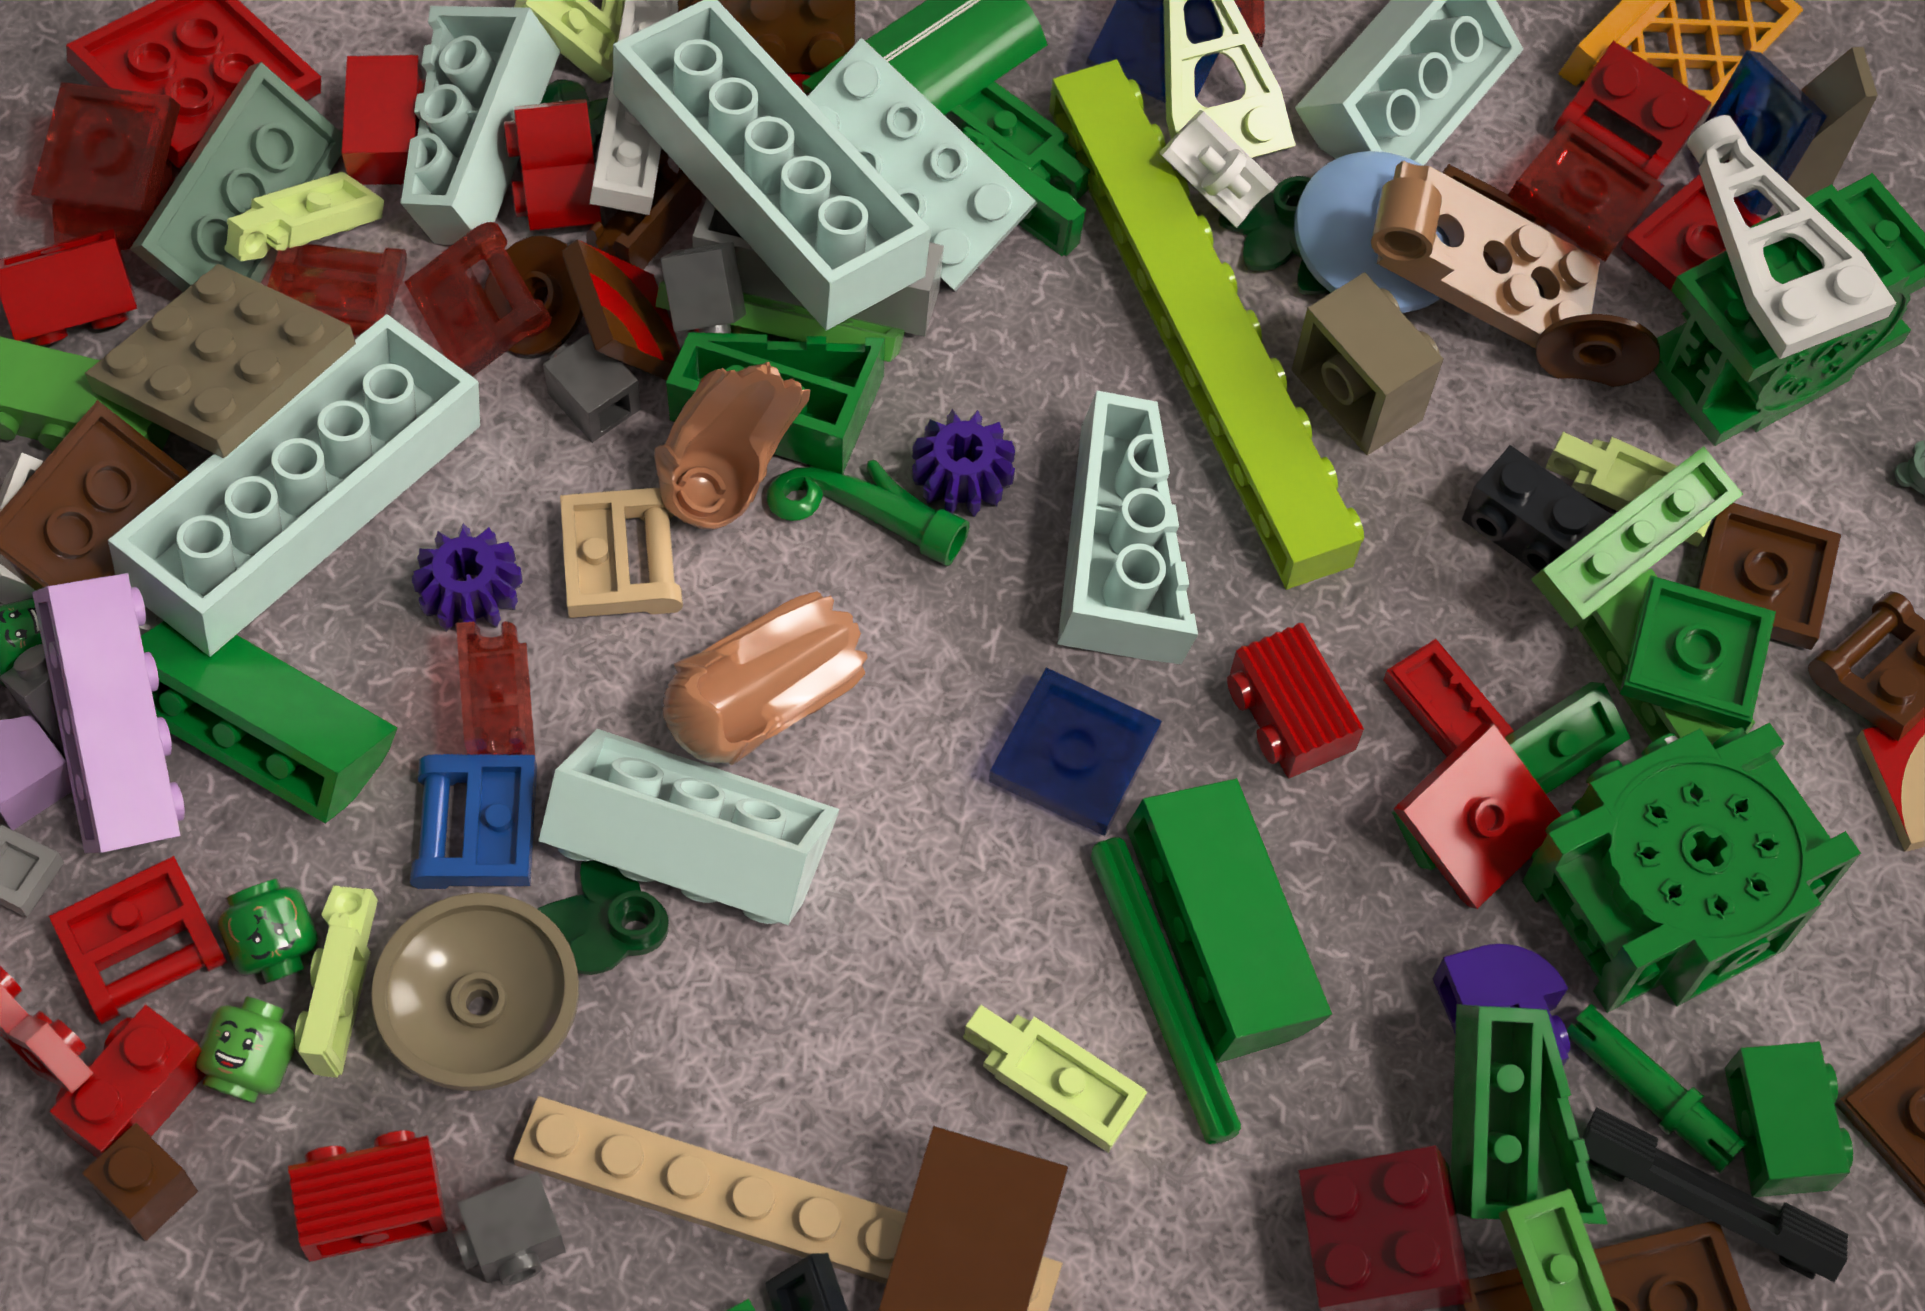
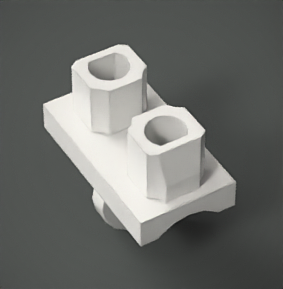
(1218, 167)

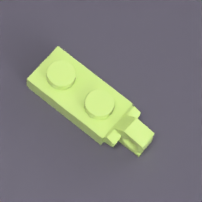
(301, 215)
(1610, 471)
(337, 981)
(1056, 1075)

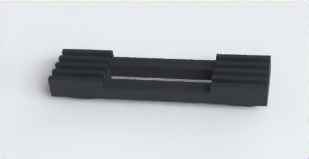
(1798, 1237)

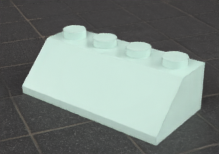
(1410, 78)
(687, 826)

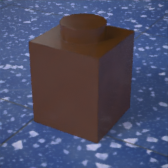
(140, 1182)

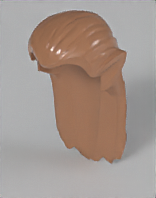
(725, 443)
(763, 679)

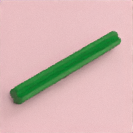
(1165, 991)

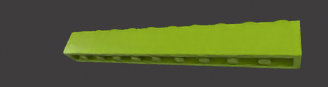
(1206, 328)

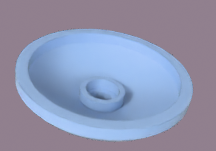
(1338, 221)

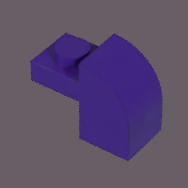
(1504, 978)

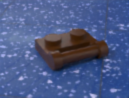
(1895, 689)

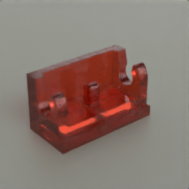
(495, 692)

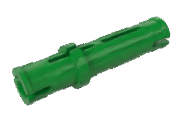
(1656, 1089)

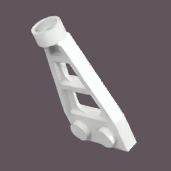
(1806, 309)

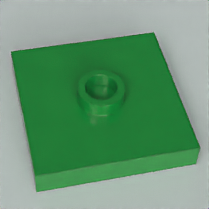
(1698, 653)

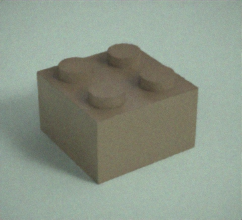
(1366, 362)

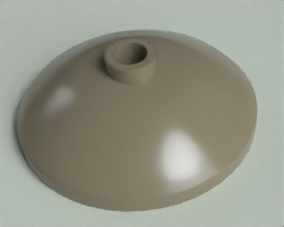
(469, 951)

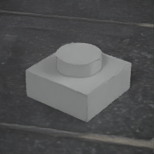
(24, 870)

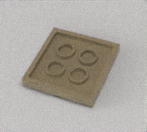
(220, 359)

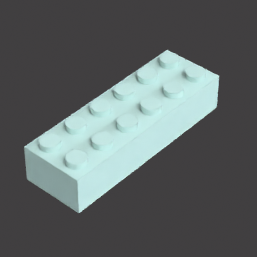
(770, 162)
(297, 486)

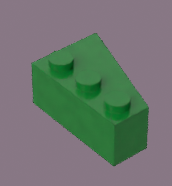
(839, 377)
(1513, 1116)

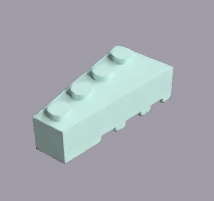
(476, 75)
(1123, 549)

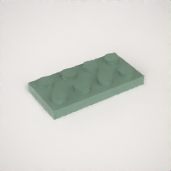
(254, 147)

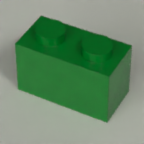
(1789, 1118)

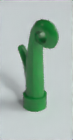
(885, 503)

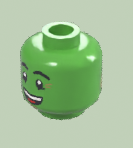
(246, 1050)

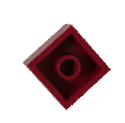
(1385, 1233)

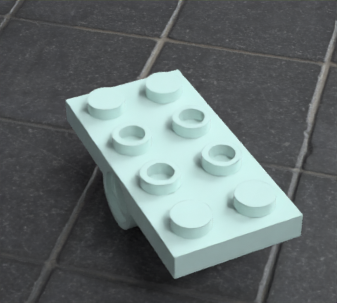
(923, 159)

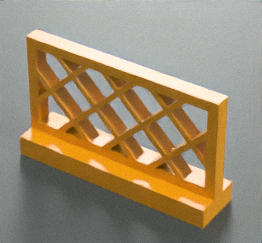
(1633, 17)

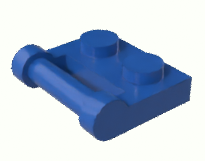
(496, 821)

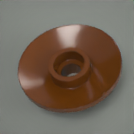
(544, 273)
(1598, 349)

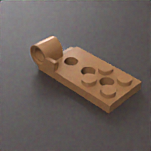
(1508, 300)

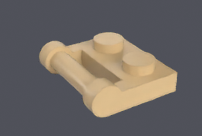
(598, 554)

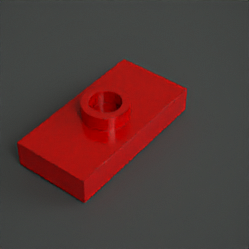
(1442, 697)

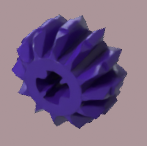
(963, 462)
(473, 598)

